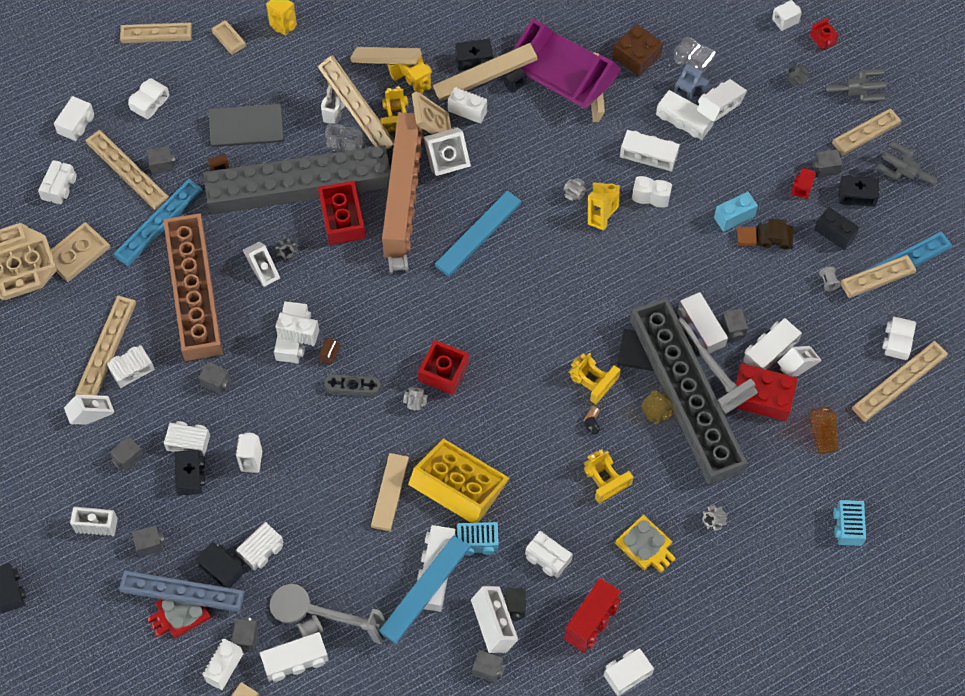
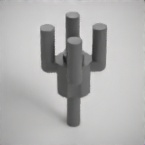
(861, 85)
(904, 165)

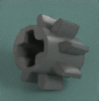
(797, 75)
(288, 253)

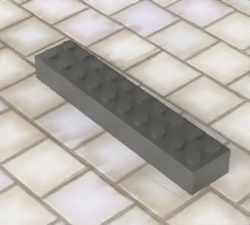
(294, 179)
(689, 391)

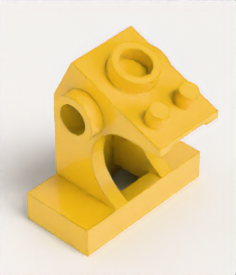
(416, 74)
(393, 101)
(605, 197)
(605, 380)
(602, 461)

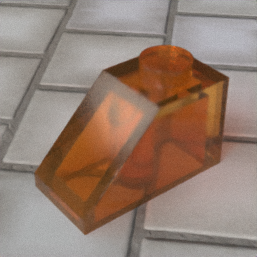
(824, 429)

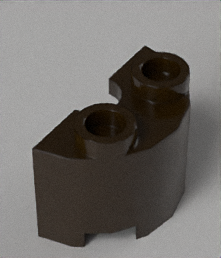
(775, 233)

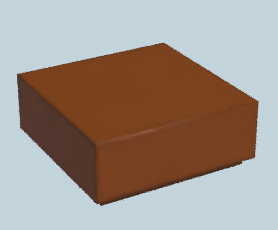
(746, 236)

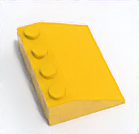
(458, 481)

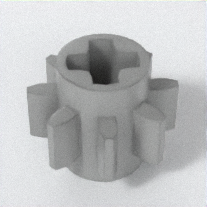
(574, 189)
(415, 398)
(714, 518)

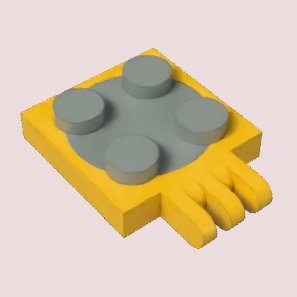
(646, 545)

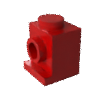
(824, 34)
(803, 183)

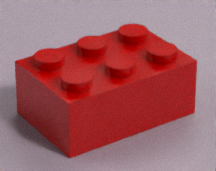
(341, 212)
(773, 389)
(593, 616)

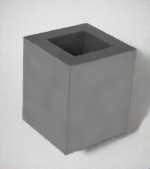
(161, 160)
(827, 163)
(734, 324)
(215, 378)
(126, 454)
(148, 541)
(245, 633)
(488, 666)

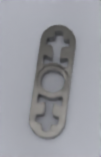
(356, 392)

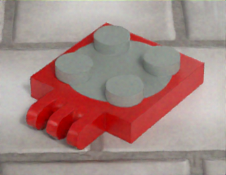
(177, 617)

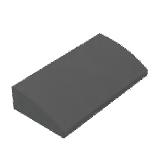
(246, 125)

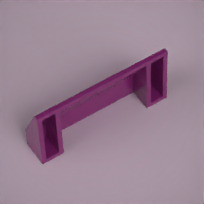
(566, 66)

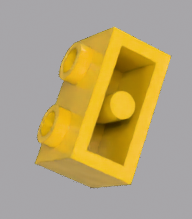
(281, 15)

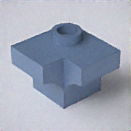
(691, 83)

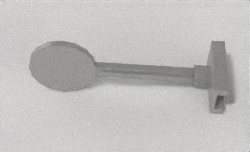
(735, 394)
(292, 603)

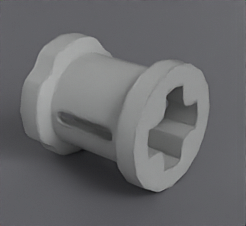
(398, 264)
(829, 278)
(310, 627)

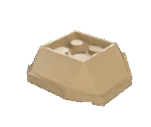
(32, 255)

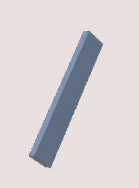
(182, 591)

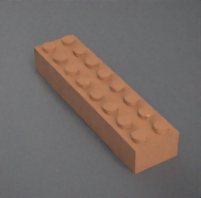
(402, 186)
(192, 287)

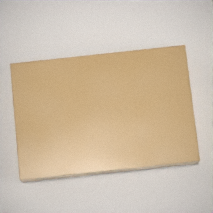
(429, 115)
(78, 251)

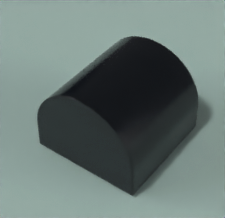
(515, 80)

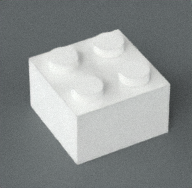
(447, 151)

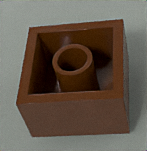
(637, 50)

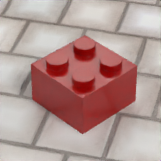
(443, 367)

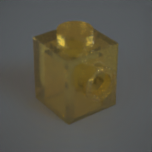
(656, 407)

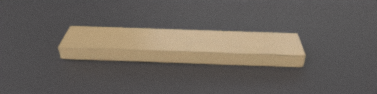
(486, 71)
(355, 103)
(127, 169)
(106, 346)
(899, 381)

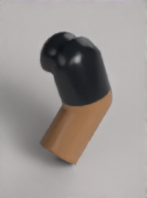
(590, 420)

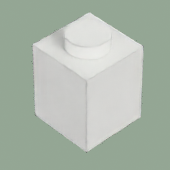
(786, 15)

